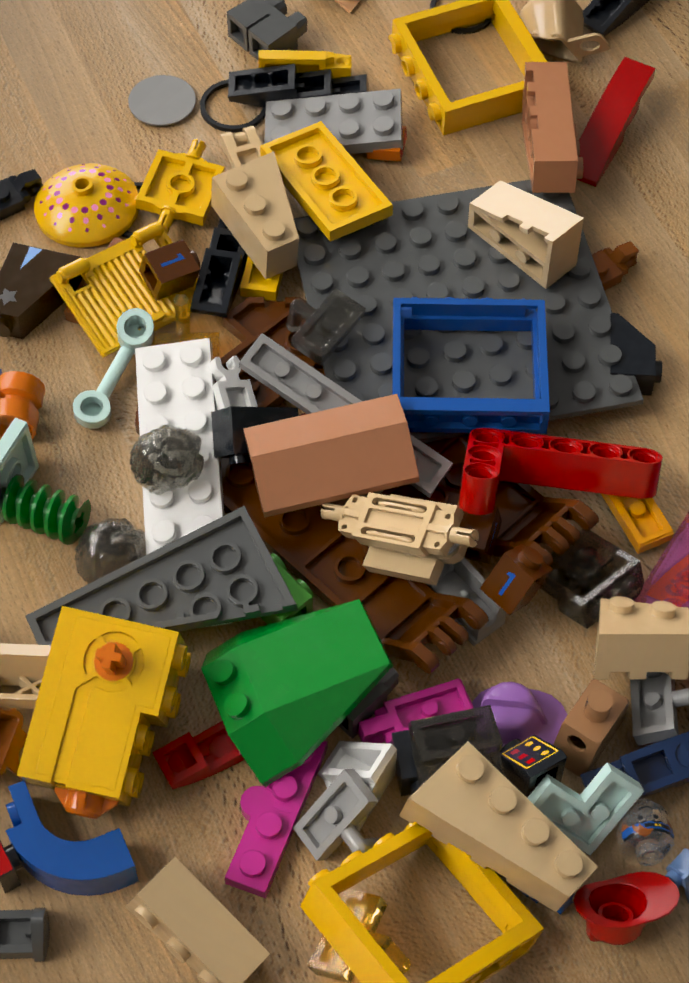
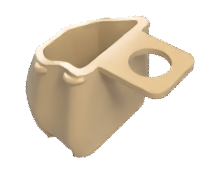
(559, 29)

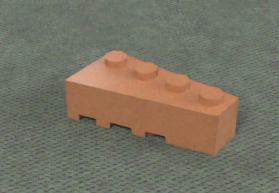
(550, 129)

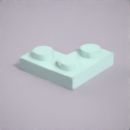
(594, 812)

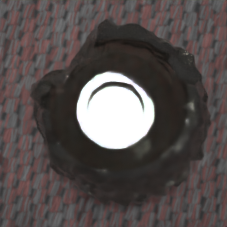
(166, 459)
(108, 547)

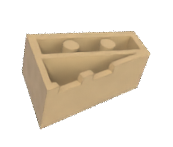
(258, 213)
(527, 231)

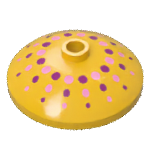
(86, 205)

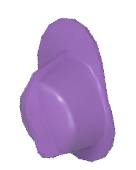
(522, 712)

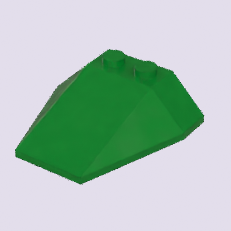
(294, 683)

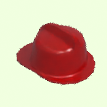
(623, 905)

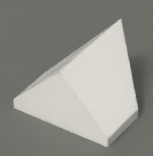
(371, 761)

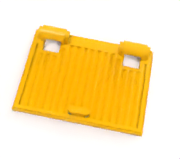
(114, 288)

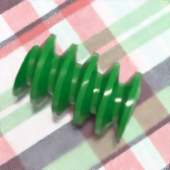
(45, 514)

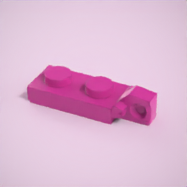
(426, 703)

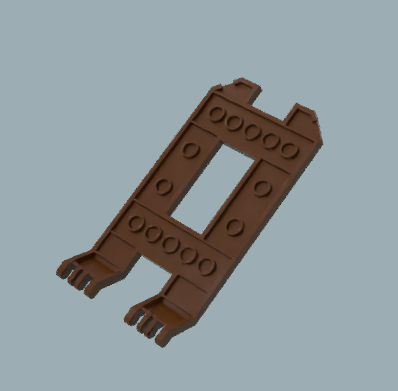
(313, 549)

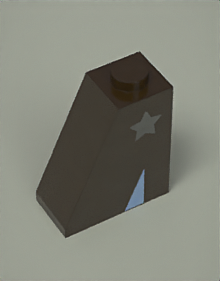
(26, 290)

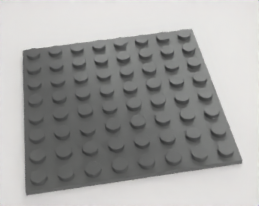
(434, 254)

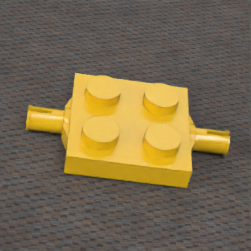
(179, 186)

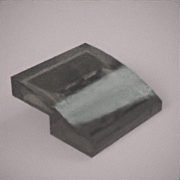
(441, 736)

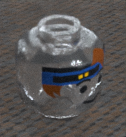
(645, 833)

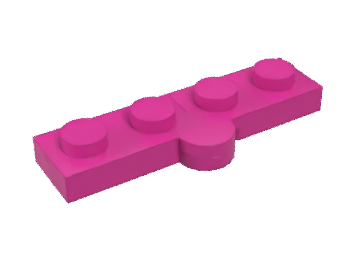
(271, 819)

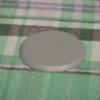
(161, 100)

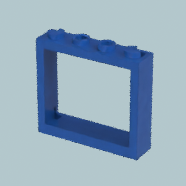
(467, 414)

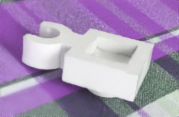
(229, 388)

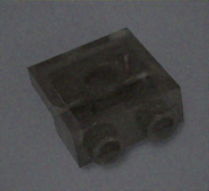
(592, 572)

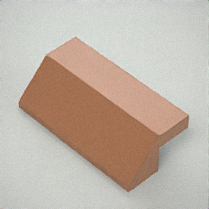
(331, 455)

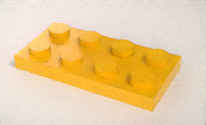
(328, 181)

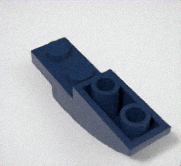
(654, 766)

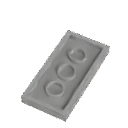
(356, 120)

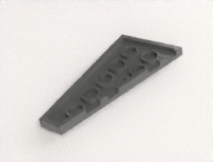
(191, 583)

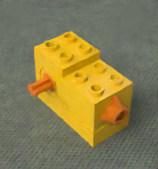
(97, 706)

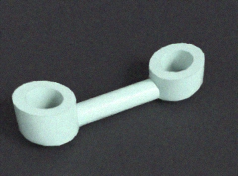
(93, 407)

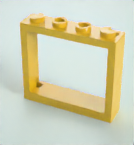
(460, 14)
(366, 956)

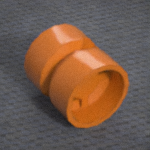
(20, 398)

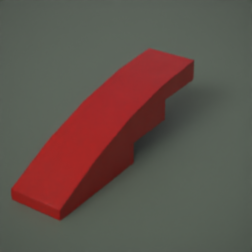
(612, 117)

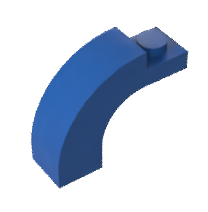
(64, 865)

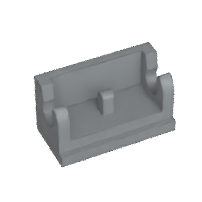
(465, 581)

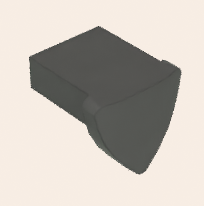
(24, 934)

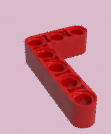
(553, 463)

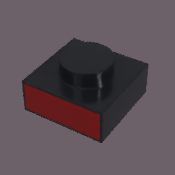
(8, 865)

